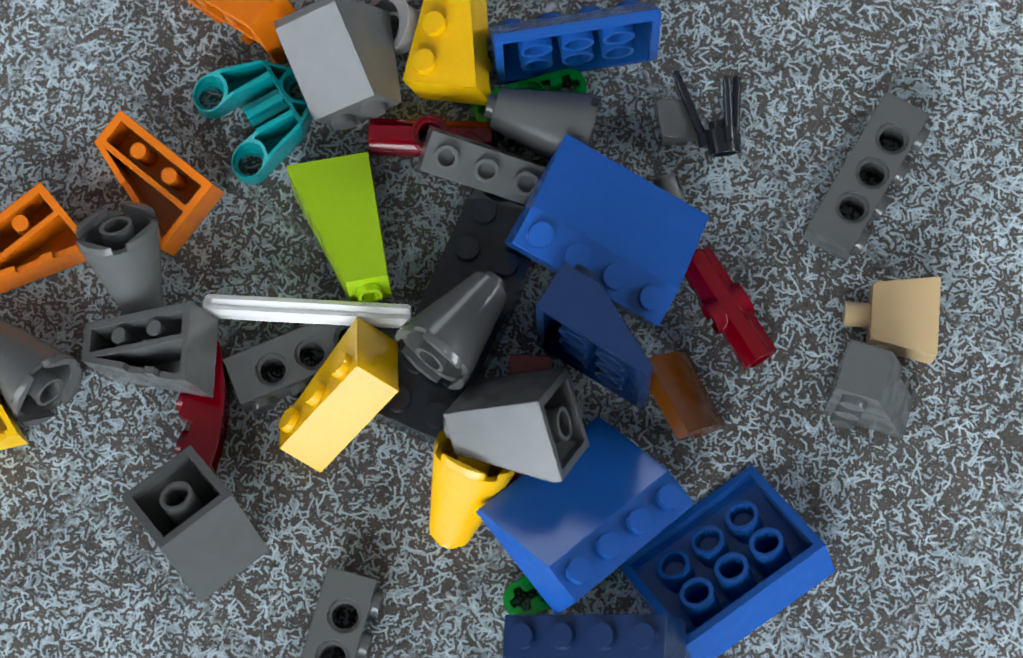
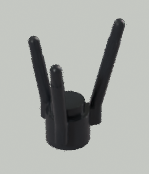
(723, 135)

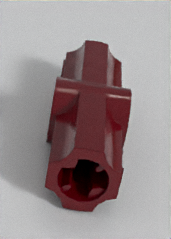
(404, 136)
(729, 309)

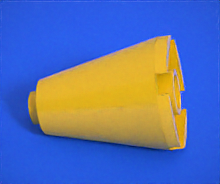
(458, 491)

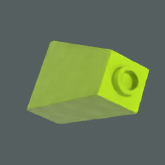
(345, 218)

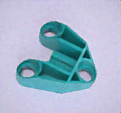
(277, 135)

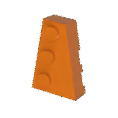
(252, 19)
(158, 179)
(35, 240)

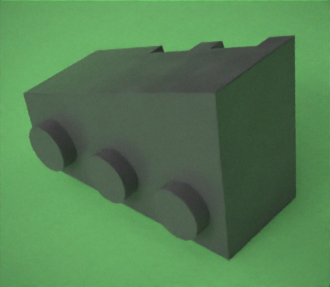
(156, 348)
(870, 391)

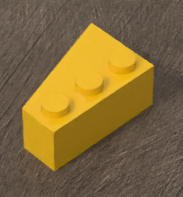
(450, 52)
(342, 396)

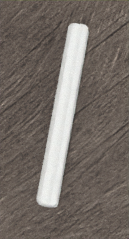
(306, 310)

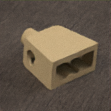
(900, 317)

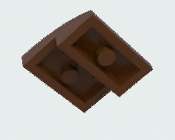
(683, 396)

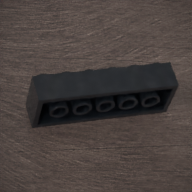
(472, 247)

